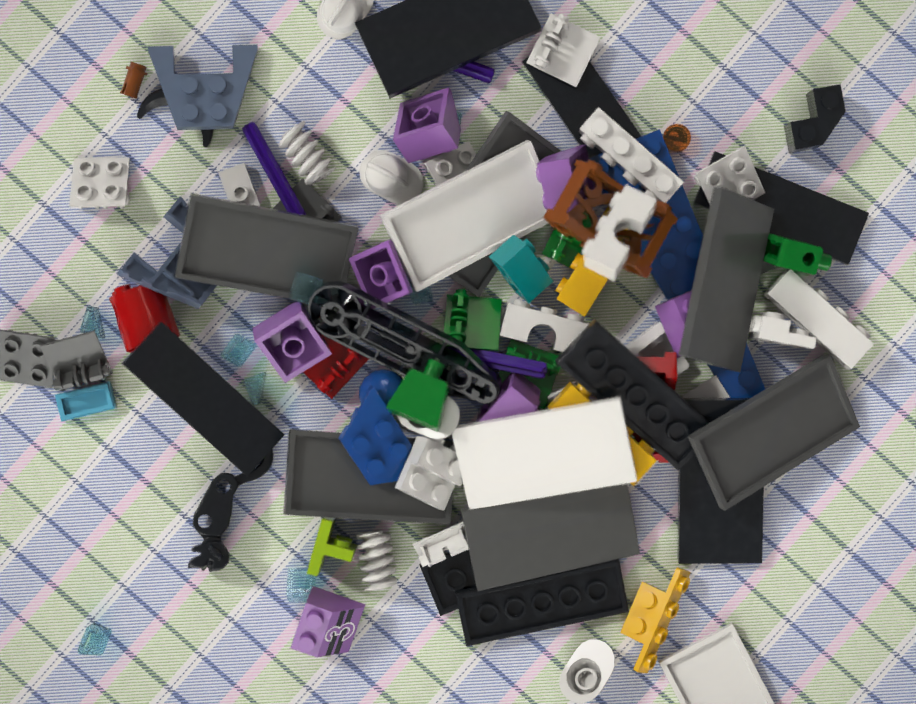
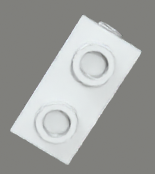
(432, 548)

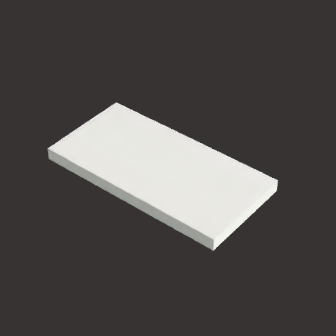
(467, 216)
(544, 453)
(715, 671)

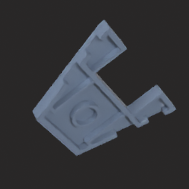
(204, 99)
(164, 279)

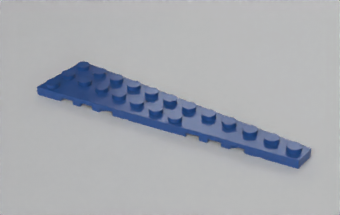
(678, 259)

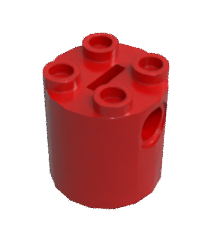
(139, 312)

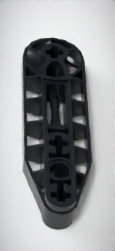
(395, 339)

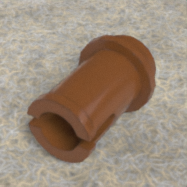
(133, 79)

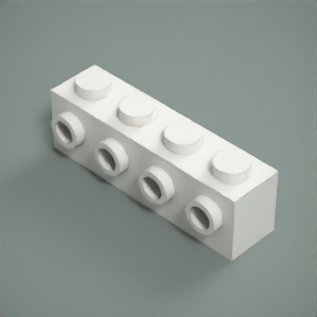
(630, 156)
(813, 313)

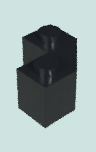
(825, 111)

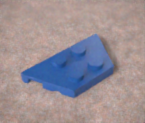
(376, 441)

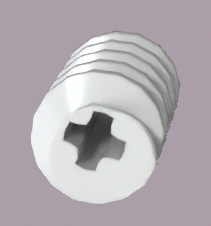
(305, 154)
(377, 559)

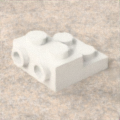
(773, 329)
(430, 472)

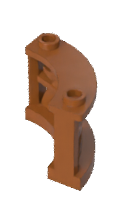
(571, 222)

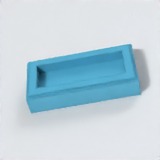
(85, 401)

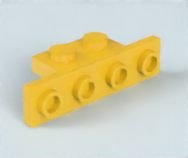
(651, 616)

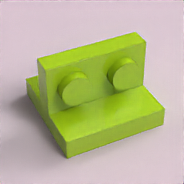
(338, 547)

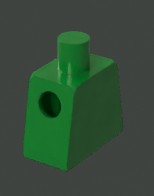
(796, 255)
(421, 396)

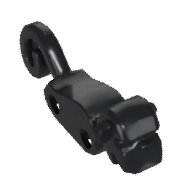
(219, 507)

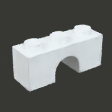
(629, 211)
(520, 320)

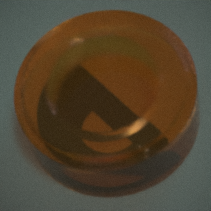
(676, 138)

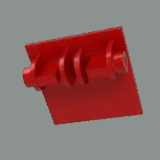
(337, 369)

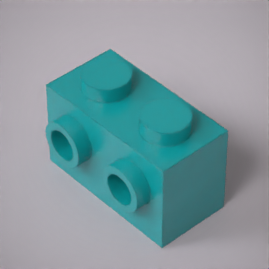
(521, 268)

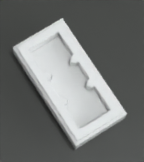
(239, 185)

